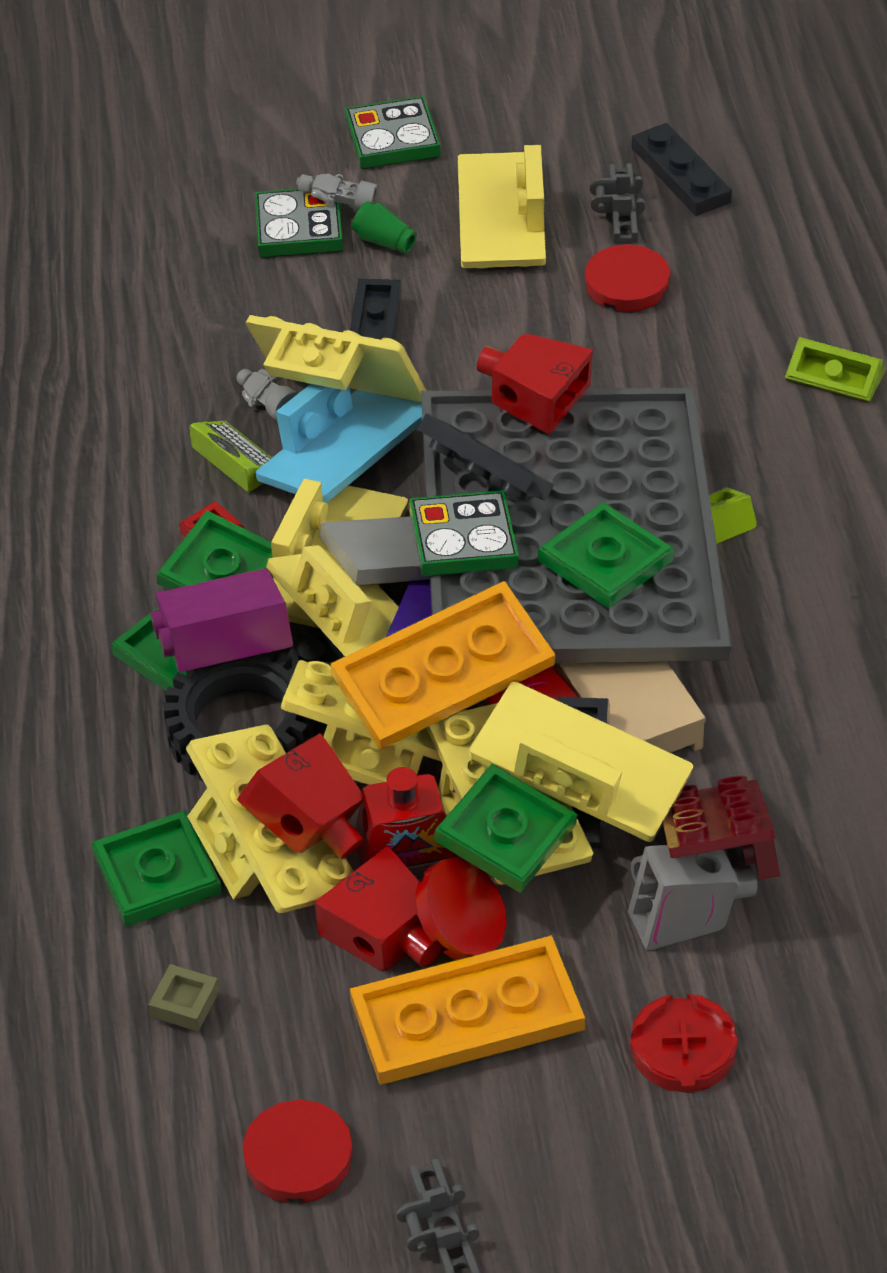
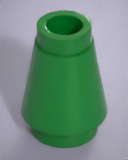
(382, 227)

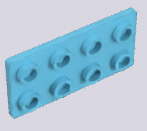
(336, 437)

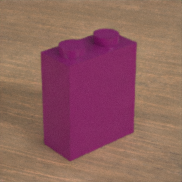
(221, 620)

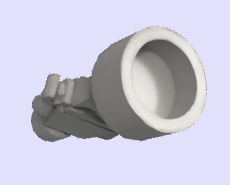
(334, 189)
(263, 389)

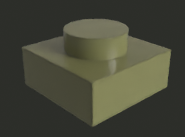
(184, 997)

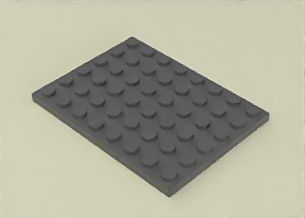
(615, 448)

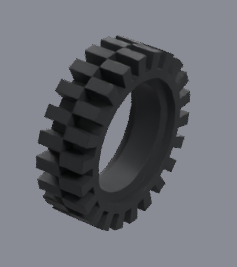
(205, 683)

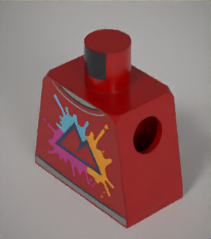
(404, 818)

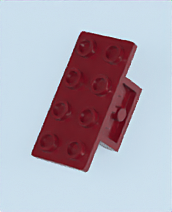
(724, 819)

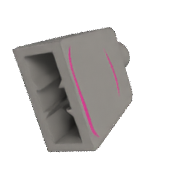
(685, 895)

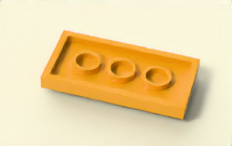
(442, 664)
(466, 1010)

